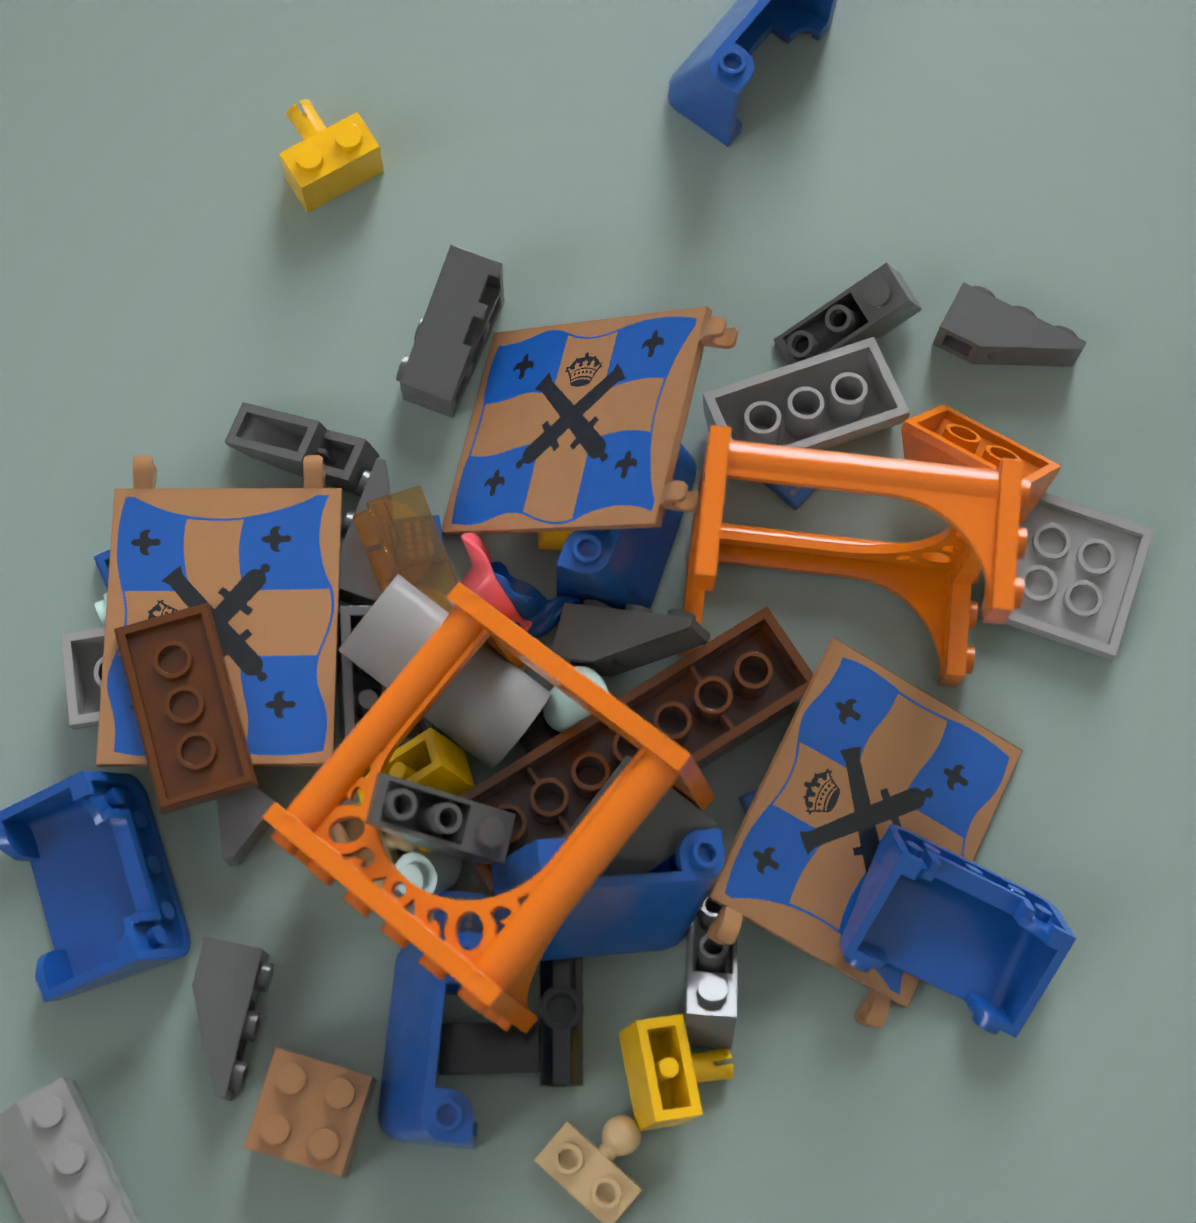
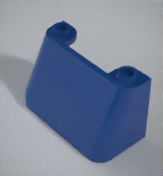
(721, 66)
(624, 563)
(97, 880)
(625, 910)
(956, 929)
(409, 1101)

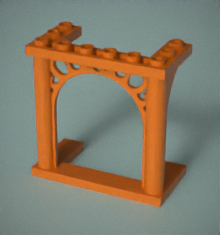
(926, 574)
(503, 964)

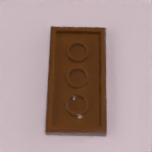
(185, 708)

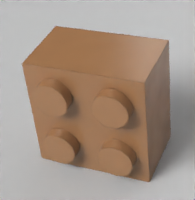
(310, 1112)

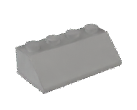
(59, 1160)

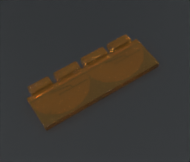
(409, 544)

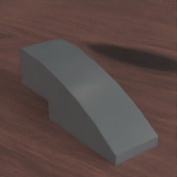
(287, 438)

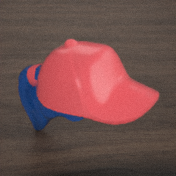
(509, 595)

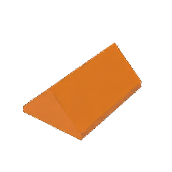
(957, 440)

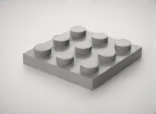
(1078, 575)

